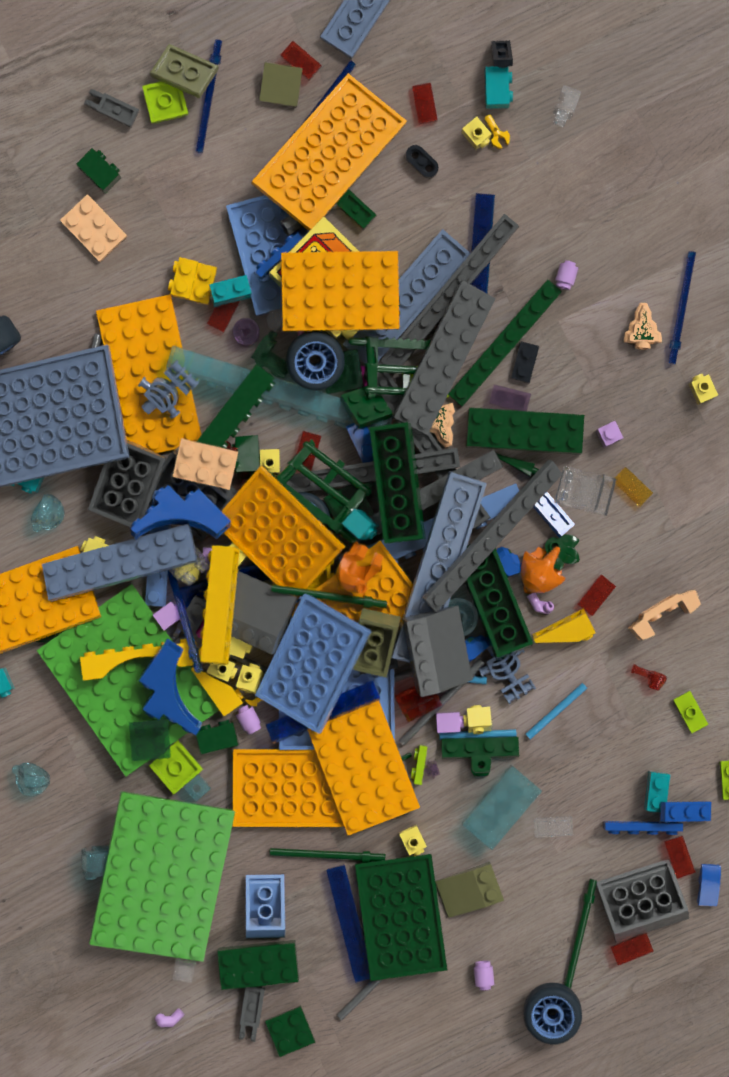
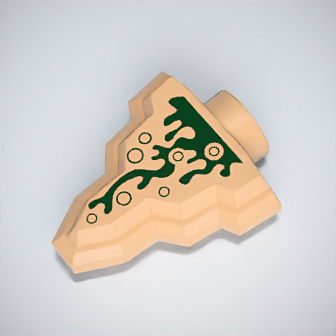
(642, 329)
(442, 425)

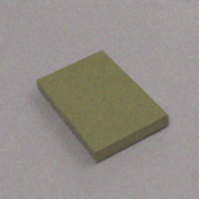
(184, 71)

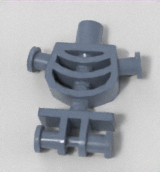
(160, 396)
(508, 675)

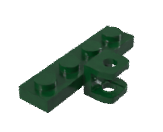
(480, 751)

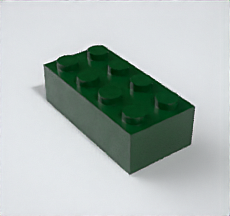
(258, 964)

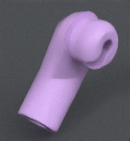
(540, 606)
(169, 1021)

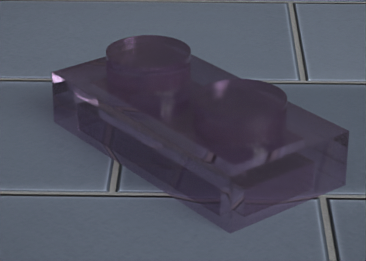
(510, 398)

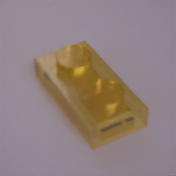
(632, 487)

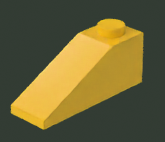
(569, 629)
(221, 693)

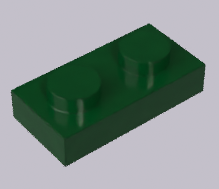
(356, 209)

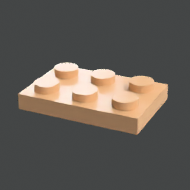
(93, 228)
(205, 464)

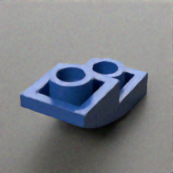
(709, 883)

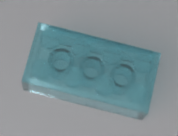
(501, 807)

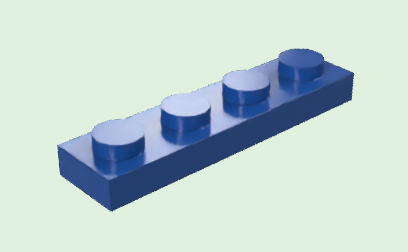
(634, 827)

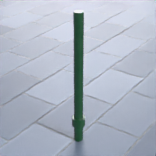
(366, 601)
(365, 856)
(588, 899)

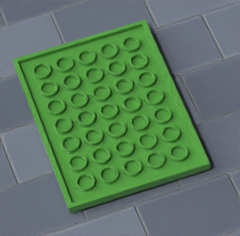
(119, 696)
(161, 876)

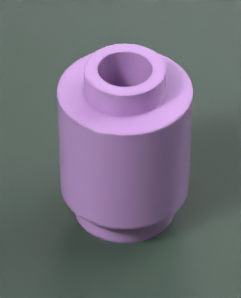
(566, 275)
(248, 719)
(483, 975)

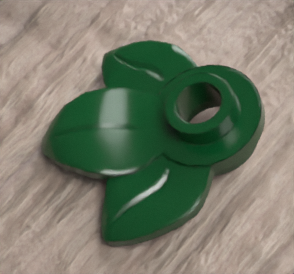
(567, 551)

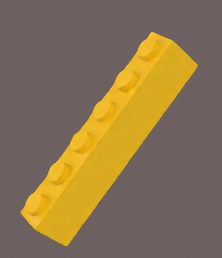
(219, 605)

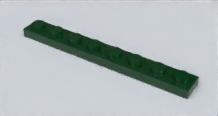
(504, 343)

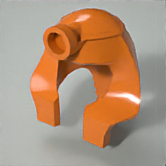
(538, 573)
(354, 577)

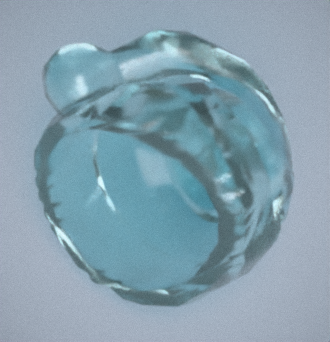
(48, 513)
(31, 779)

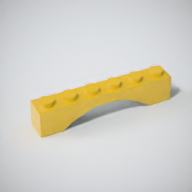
(97, 666)

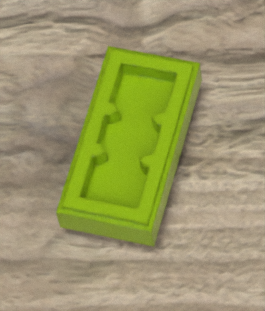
(690, 712)

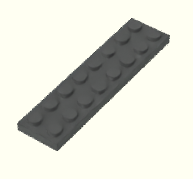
(444, 357)

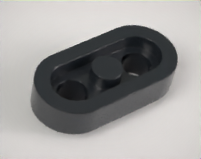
(422, 161)

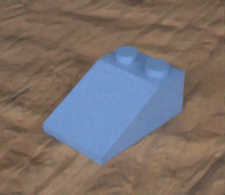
(265, 906)

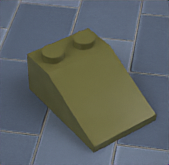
(379, 646)
(469, 890)

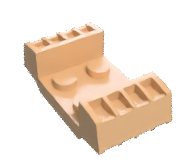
(688, 602)

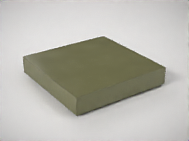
(281, 84)

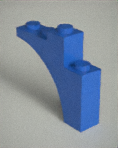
(173, 510)
(165, 699)

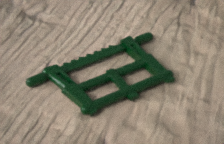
(373, 367)
(336, 468)

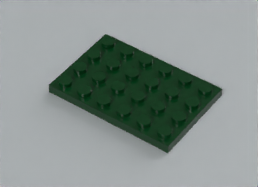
(401, 917)

